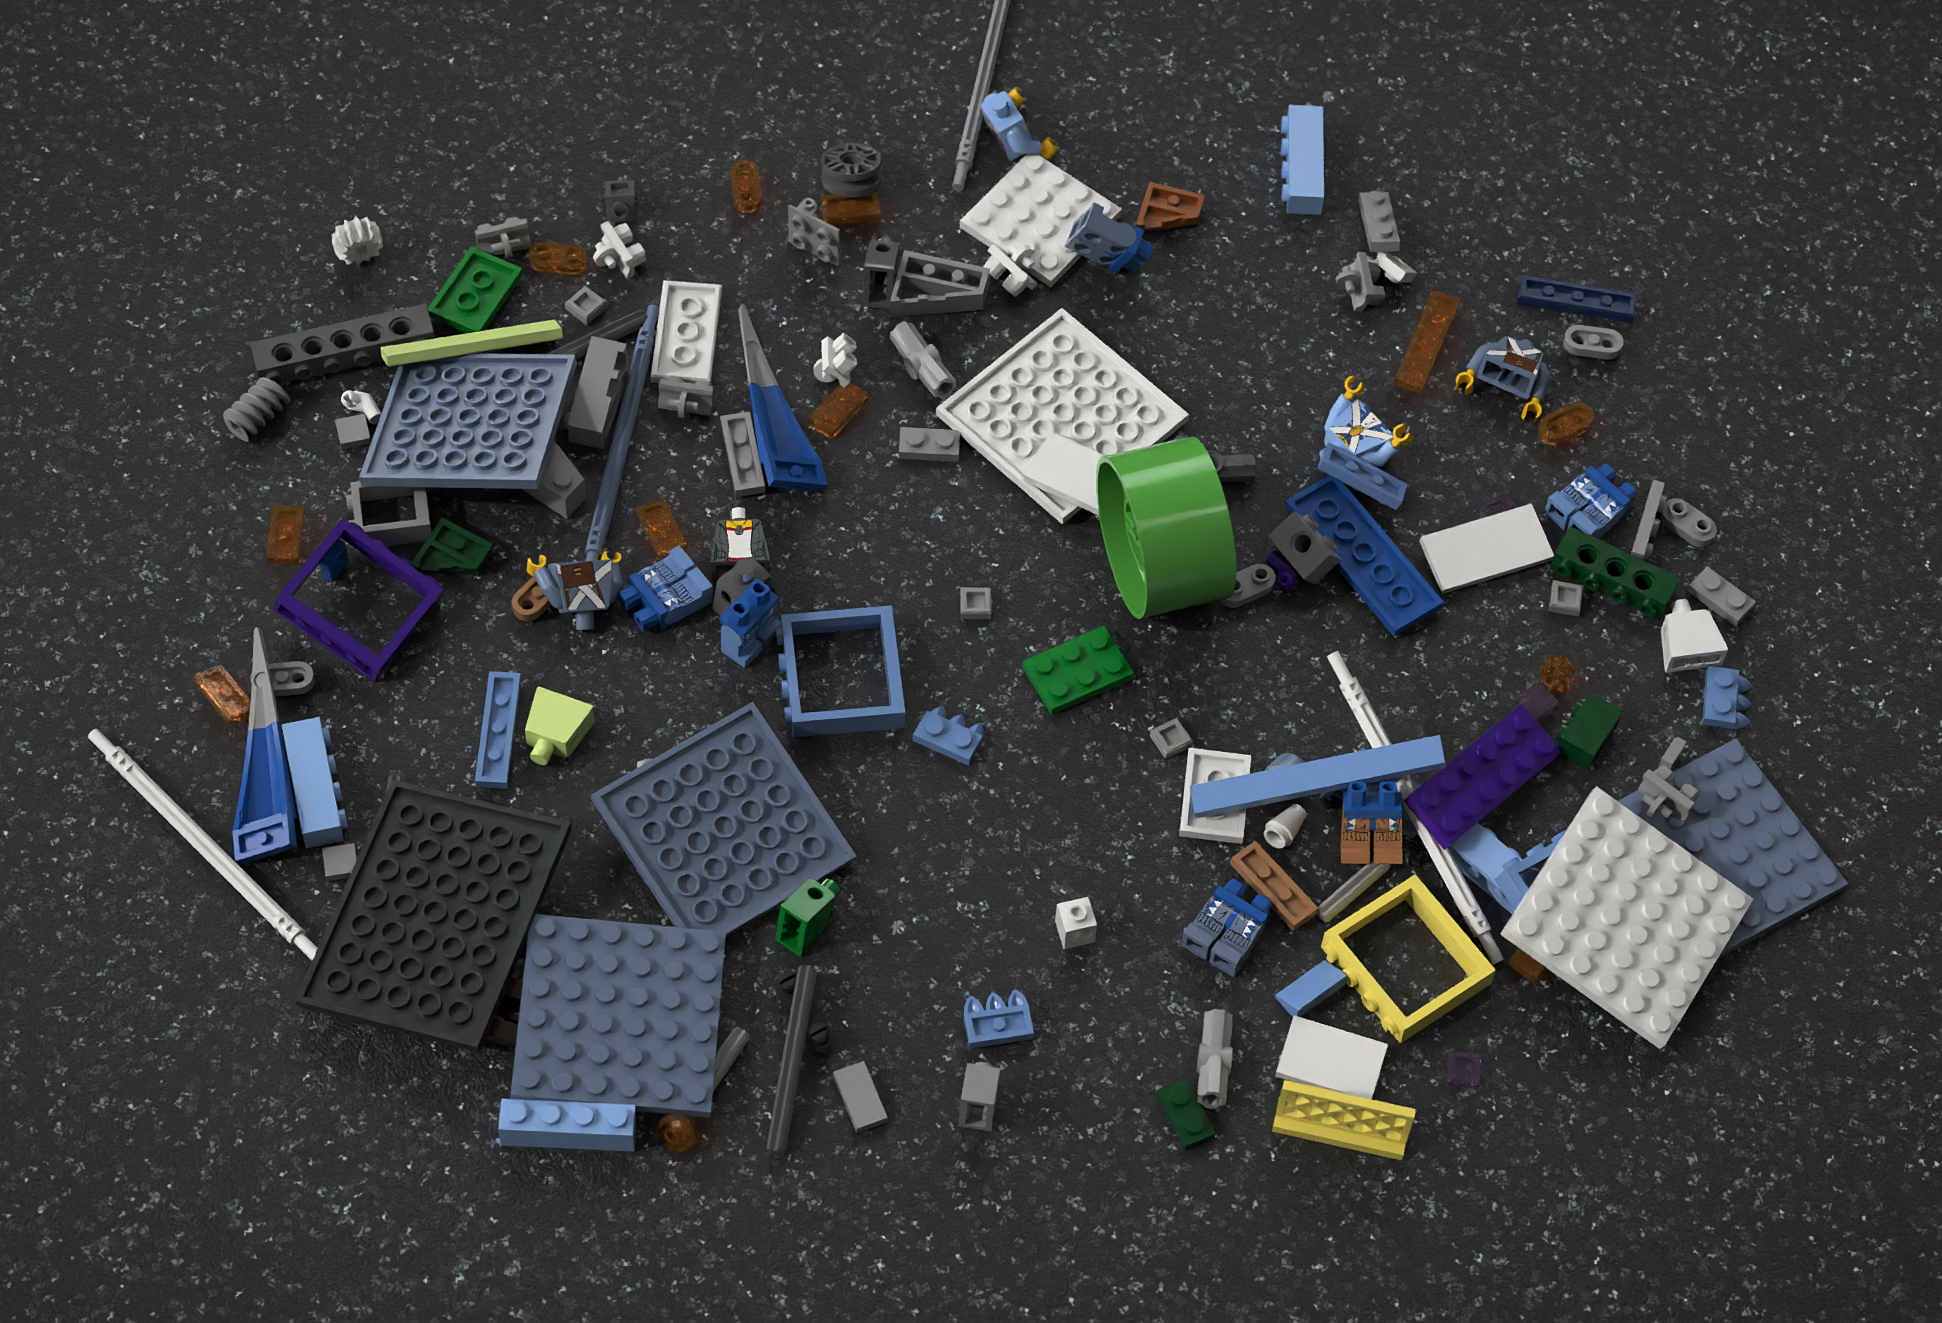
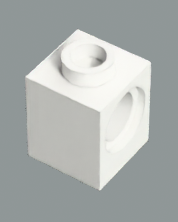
(1076, 922)

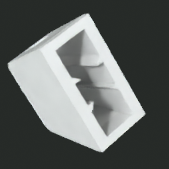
(1691, 639)

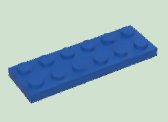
(1368, 556)

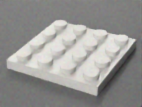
(1035, 209)

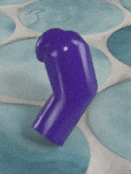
(1286, 572)

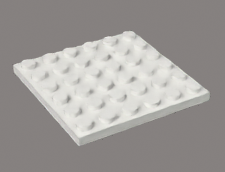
(1062, 384)
(1627, 917)

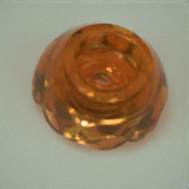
(676, 1132)

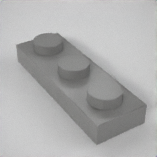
(1379, 221)
(742, 454)
(1648, 524)

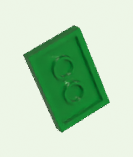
(475, 291)
(1077, 670)

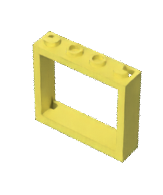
(1446, 931)

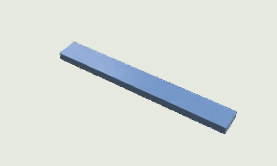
(1317, 776)

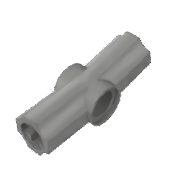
(922, 360)
(1214, 1058)

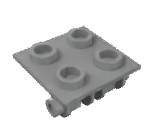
(813, 234)

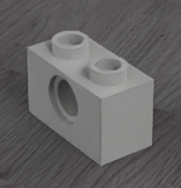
(1290, 538)

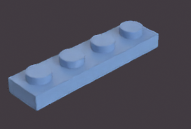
(498, 730)

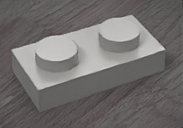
(929, 444)
(1721, 596)

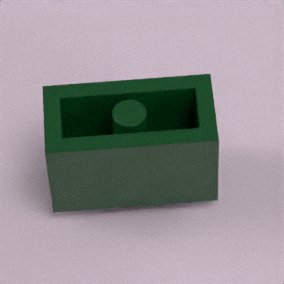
(1588, 731)

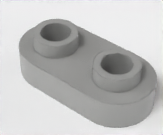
(1592, 342)
(1687, 522)
(1250, 586)
(284, 675)

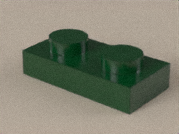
(1185, 1114)

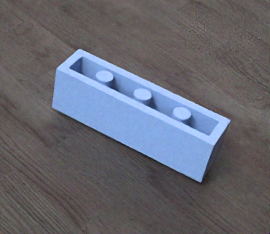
(1303, 159)
(313, 782)
(1481, 860)
(567, 1125)

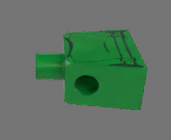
(806, 914)

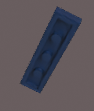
(1576, 298)

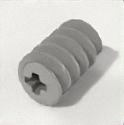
(254, 406)

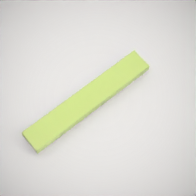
(471, 343)

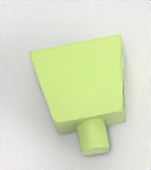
(556, 725)

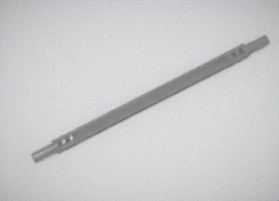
(981, 89)

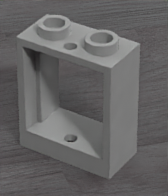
(394, 532)

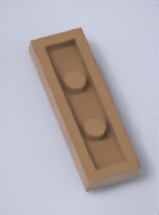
(1273, 883)

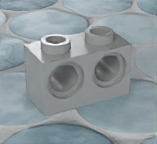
(979, 1096)

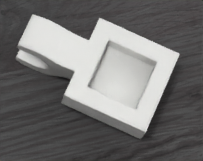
(1395, 268)

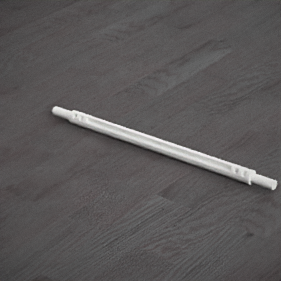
(203, 843)
(1442, 858)

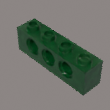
(1608, 560)

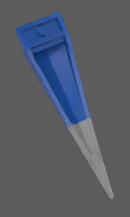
(780, 440)
(266, 800)

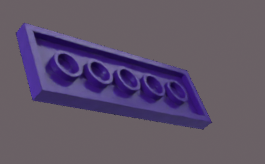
(1482, 776)

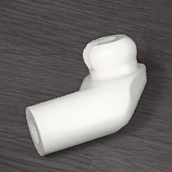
(363, 403)

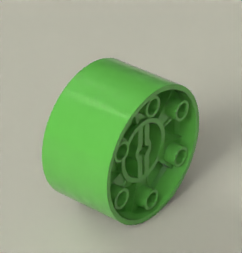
(1166, 527)

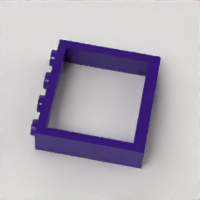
(330, 635)

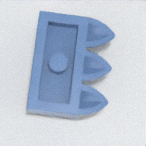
(1723, 698)
(949, 736)
(997, 1023)

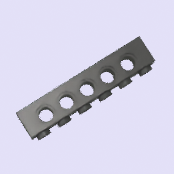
(339, 344)

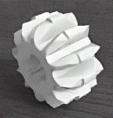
(357, 240)

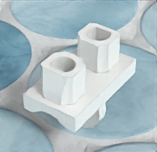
(613, 249)
(1018, 279)
(836, 360)

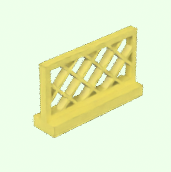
(1342, 1120)

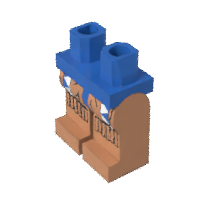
(1376, 813)

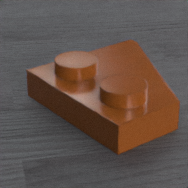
(1169, 208)

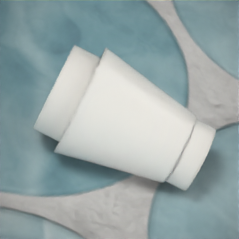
(1284, 827)

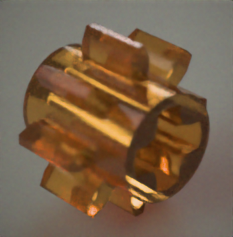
(1557, 673)

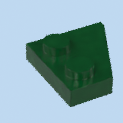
(452, 550)

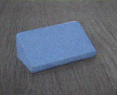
(1311, 988)

